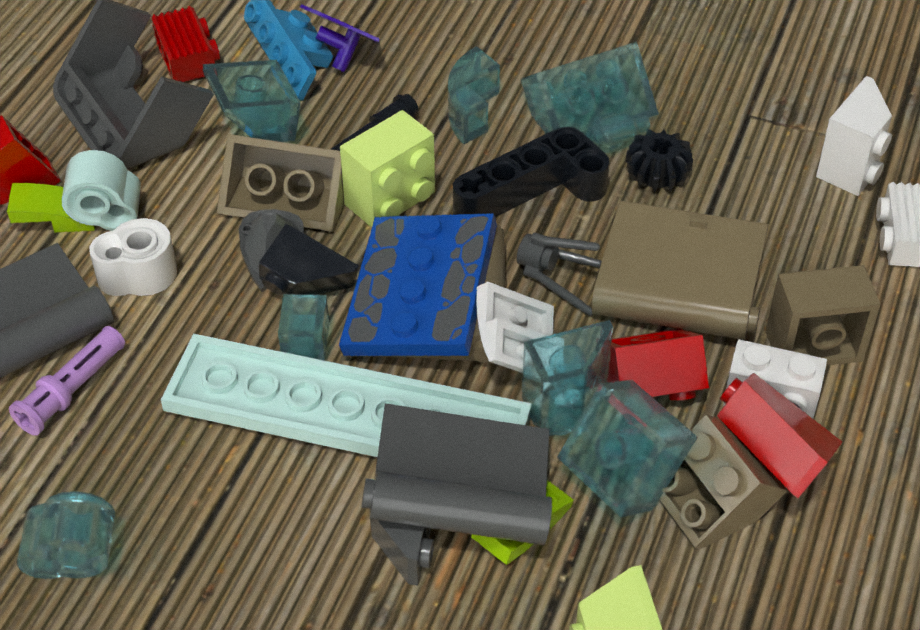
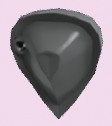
(258, 233)

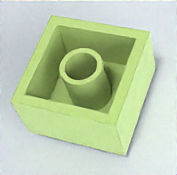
(388, 168)

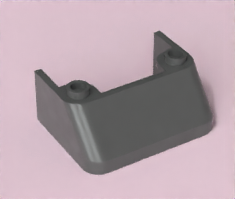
(100, 97)

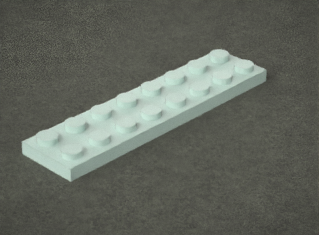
(310, 396)

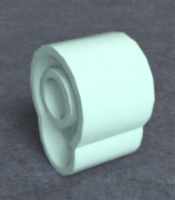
(100, 190)

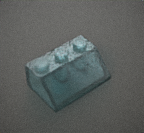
(590, 88)

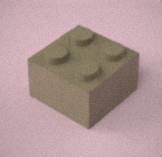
(824, 313)

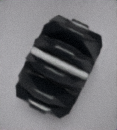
(659, 160)

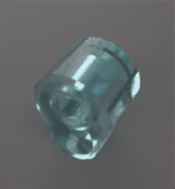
(67, 537)

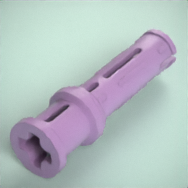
(56, 391)

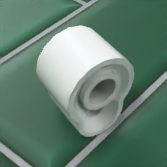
(134, 258)

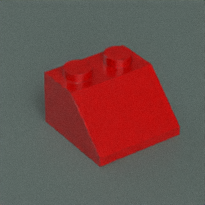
(661, 363)

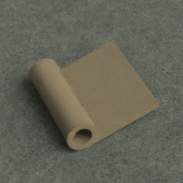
(681, 270)

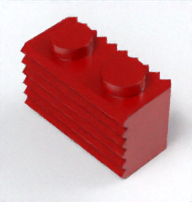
(184, 43)

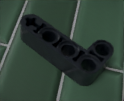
(532, 169)

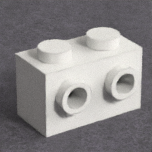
(789, 372)

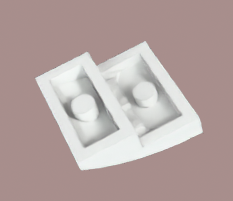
(508, 321)

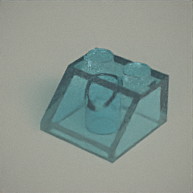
(256, 98)
(564, 374)

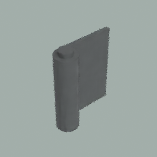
(45, 308)
(461, 475)

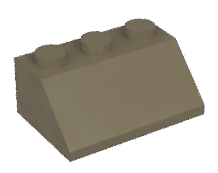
(282, 177)

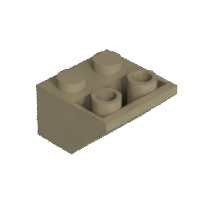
(719, 486)

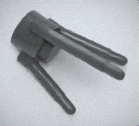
(542, 252)

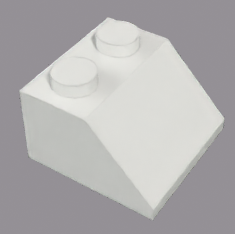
(856, 140)

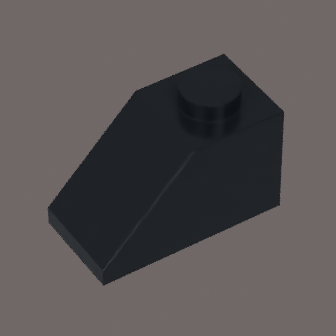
(304, 266)

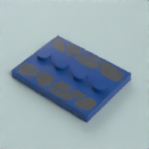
(419, 286)

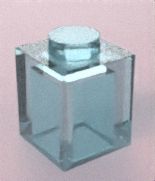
(304, 325)

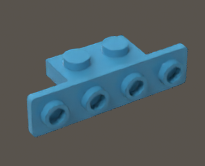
(289, 40)

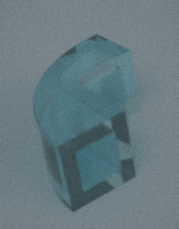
(470, 84)

